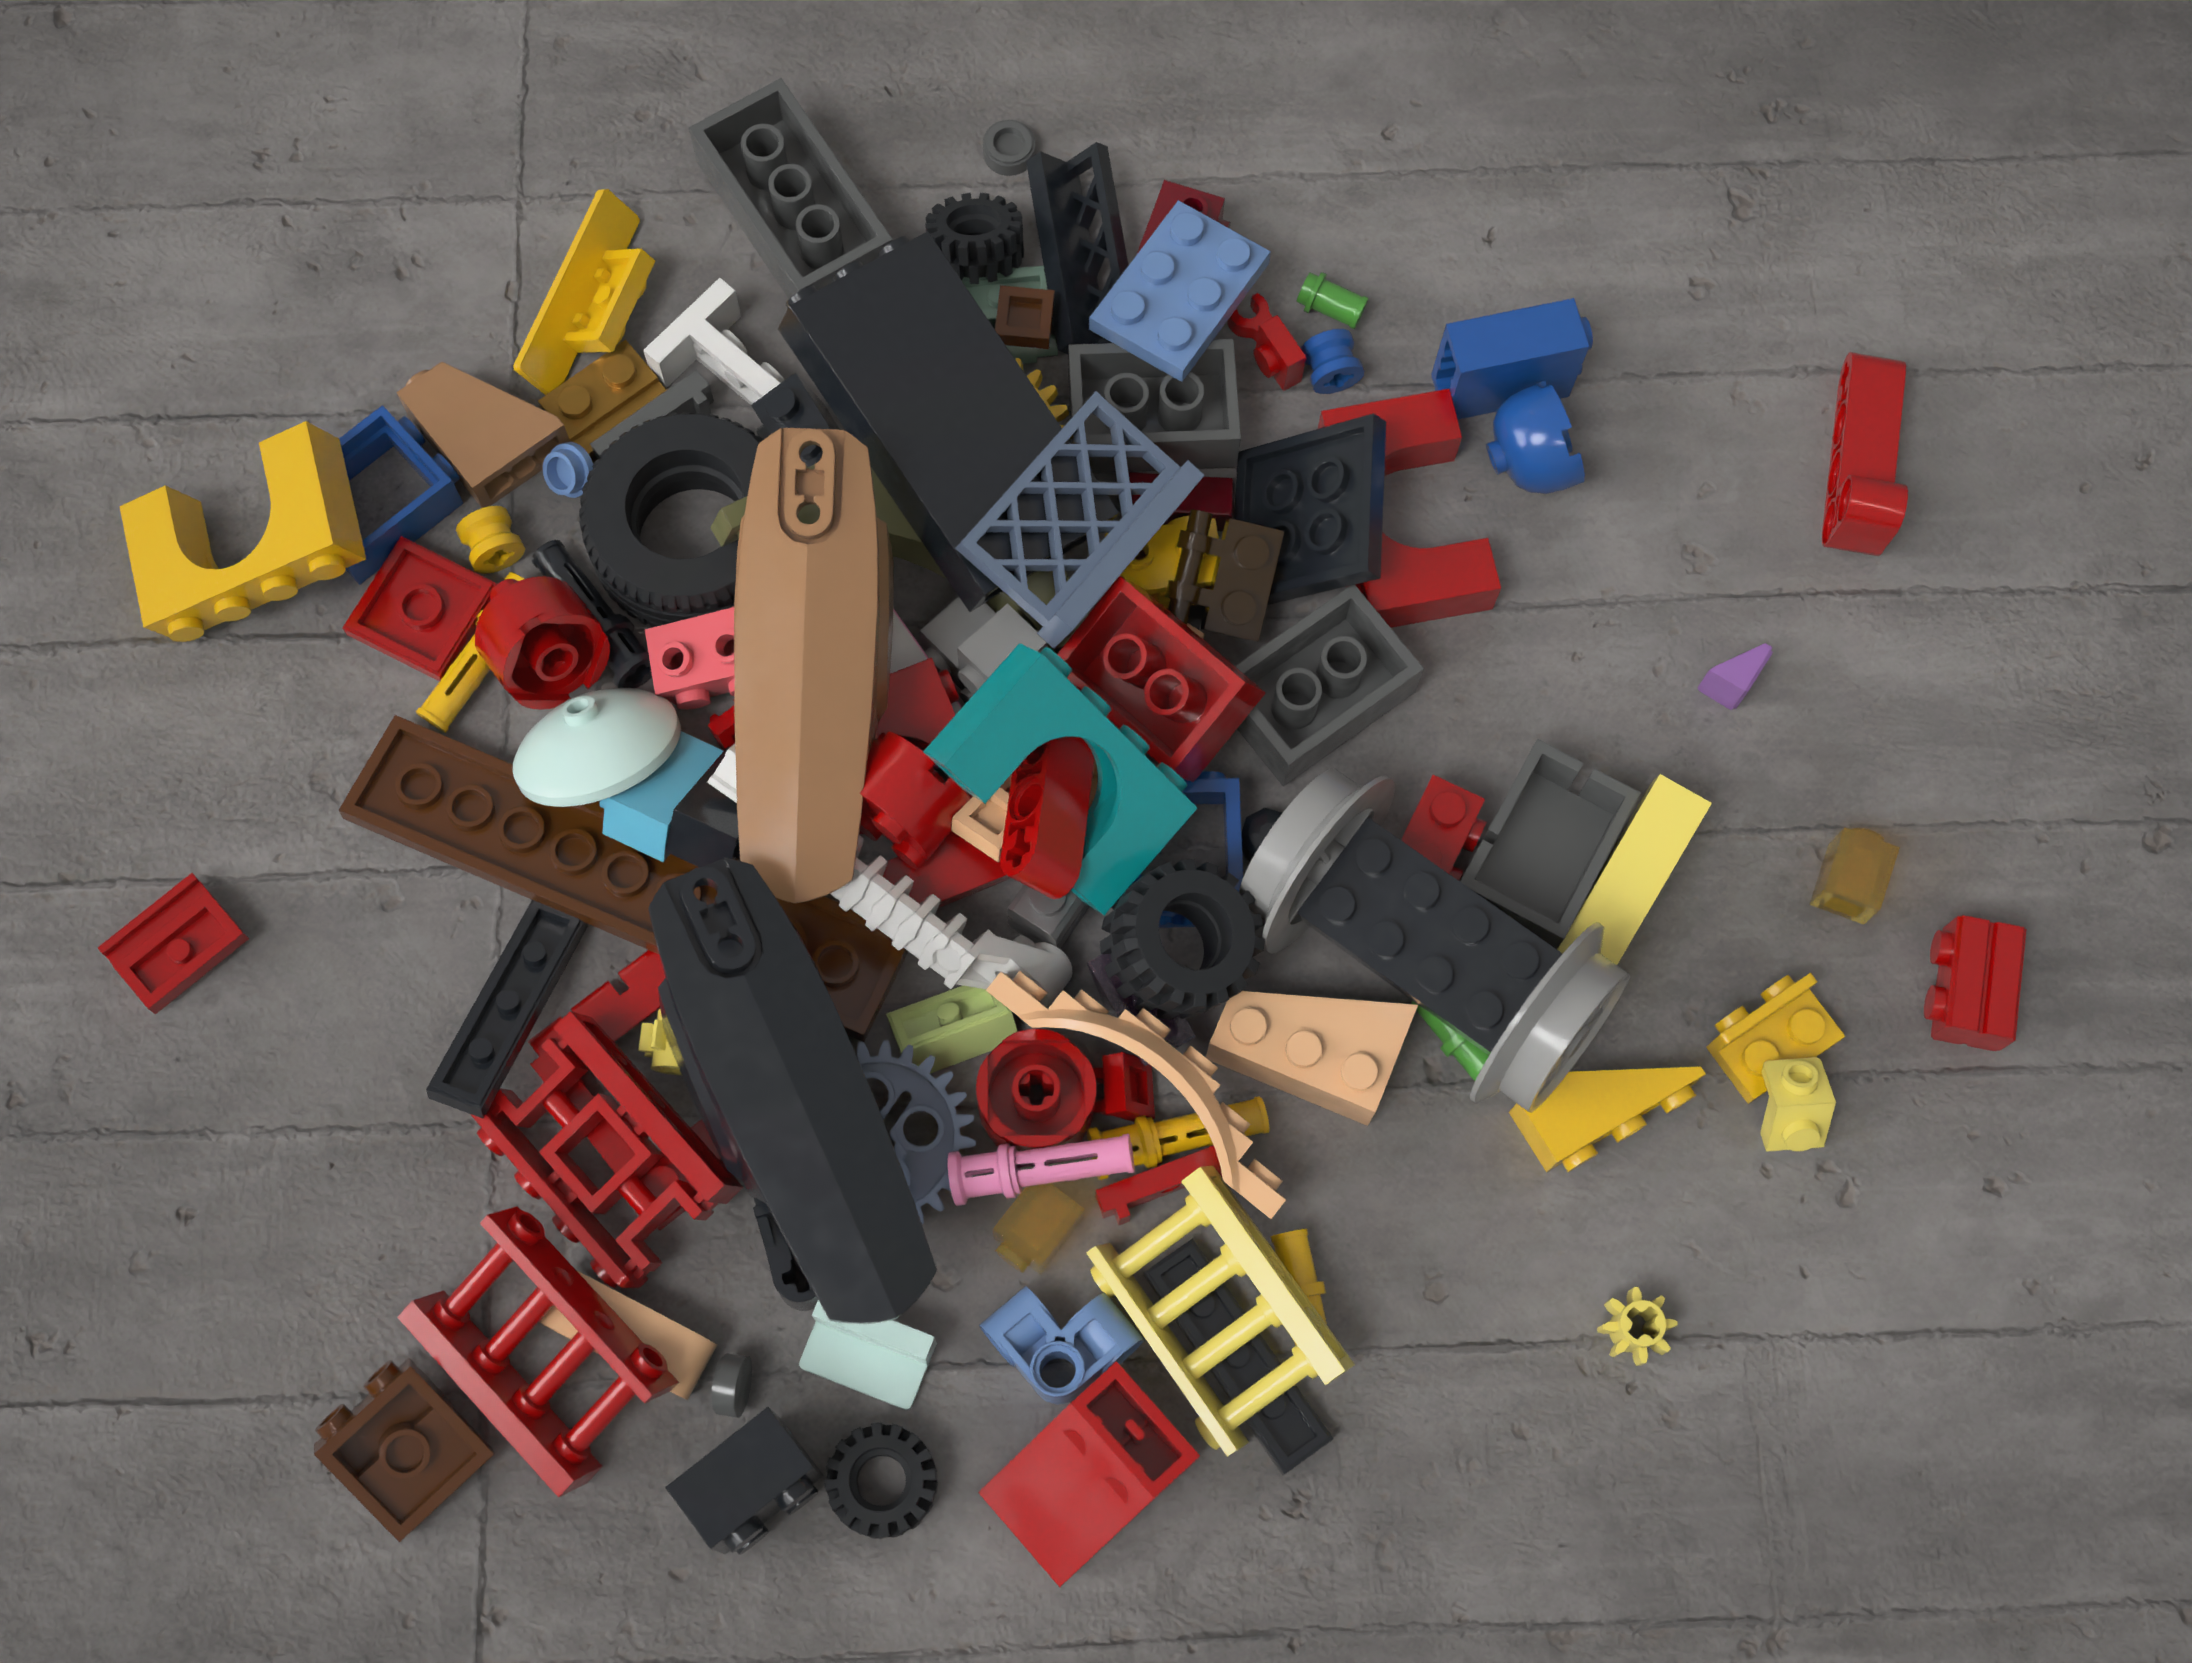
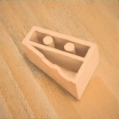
(1314, 1047)

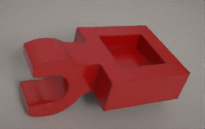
(1275, 348)

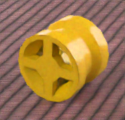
(490, 539)

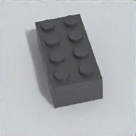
(787, 189)

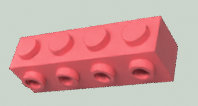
(693, 659)

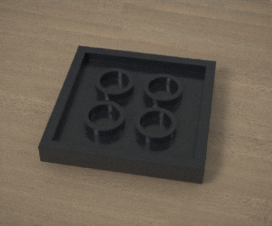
(1325, 498)

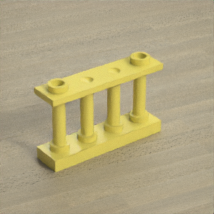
(1278, 1304)

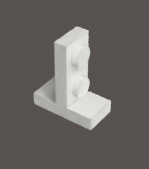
(704, 336)

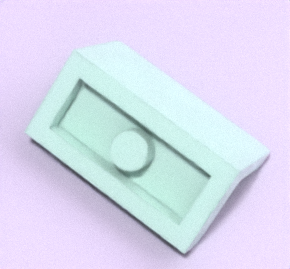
(874, 1359)

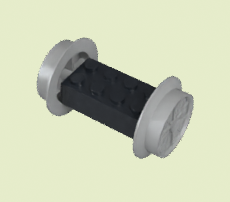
(1431, 937)

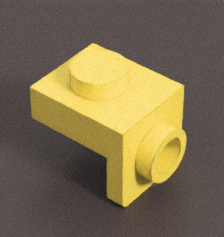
(1797, 1105)

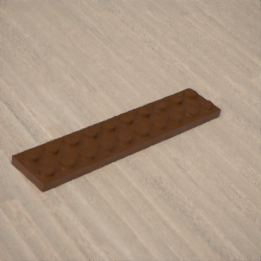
(476, 818)

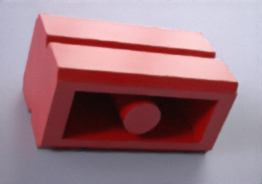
(1976, 983)

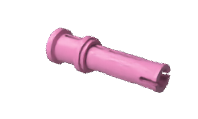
(1113, 1155)

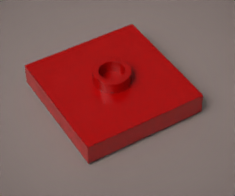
(420, 608)

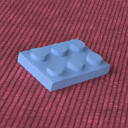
(1179, 290)

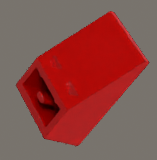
(1088, 1474)

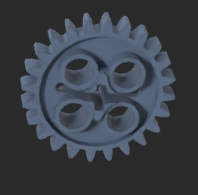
(924, 1165)

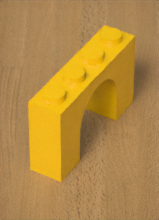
(307, 539)

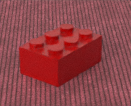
(1159, 678)

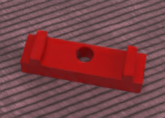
(1152, 1184)

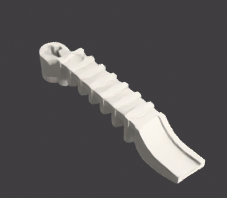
(923, 933)

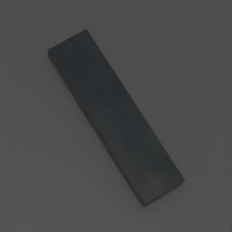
(506, 1010)
(1287, 1425)

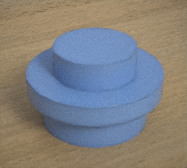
(567, 469)

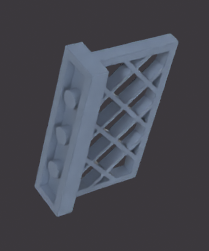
(1105, 558)

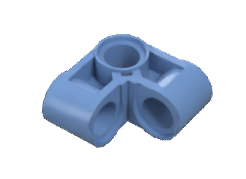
(1090, 1341)

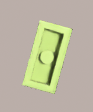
(952, 1026)

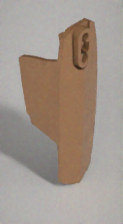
(808, 659)

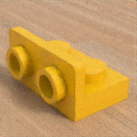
(1783, 1028)

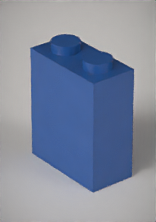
(1508, 351)

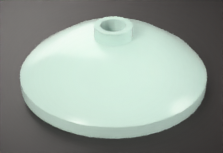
(595, 746)

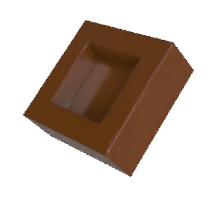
(1025, 316)

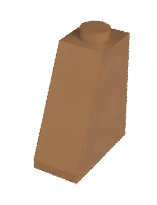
(481, 430)

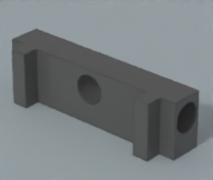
(688, 395)

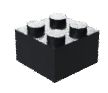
(746, 1484)

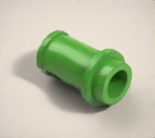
(1331, 300)

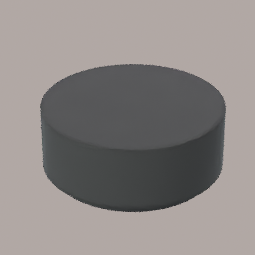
(1008, 147)
(731, 1385)

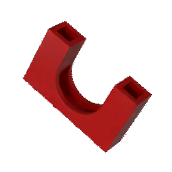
(1423, 581)
(918, 712)

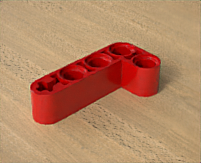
(1861, 497)
(1048, 816)

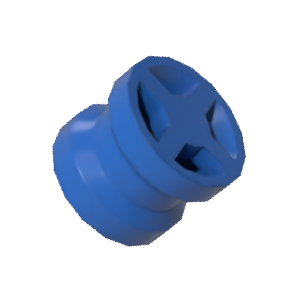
(1332, 361)

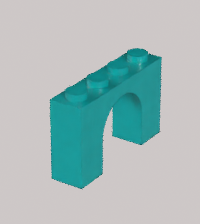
(1034, 702)

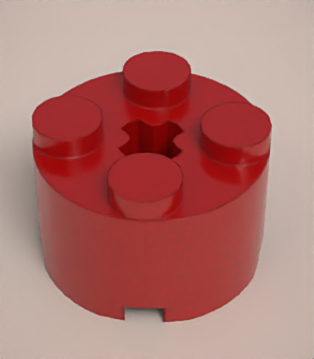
(541, 641)
(907, 799)
(1007, 1078)

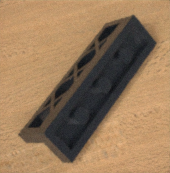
(1065, 243)

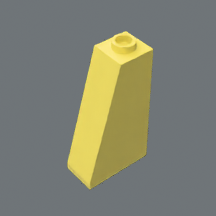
(1639, 865)

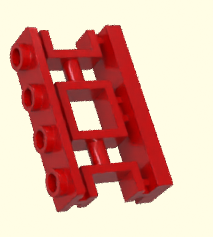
(641, 1115)

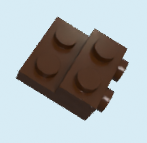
(400, 1447)

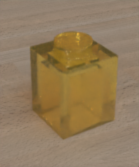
(1855, 874)
(1036, 1227)

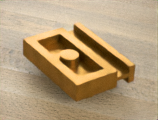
(602, 395)

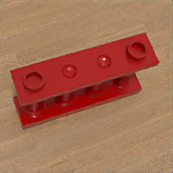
(484, 1367)

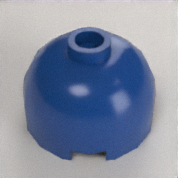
(1535, 442)

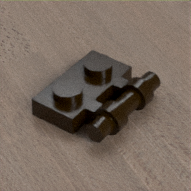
(1240, 577)

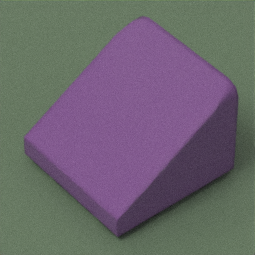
(1733, 678)

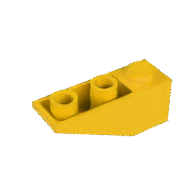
(1599, 1104)

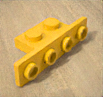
(588, 296)

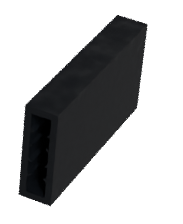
(934, 403)

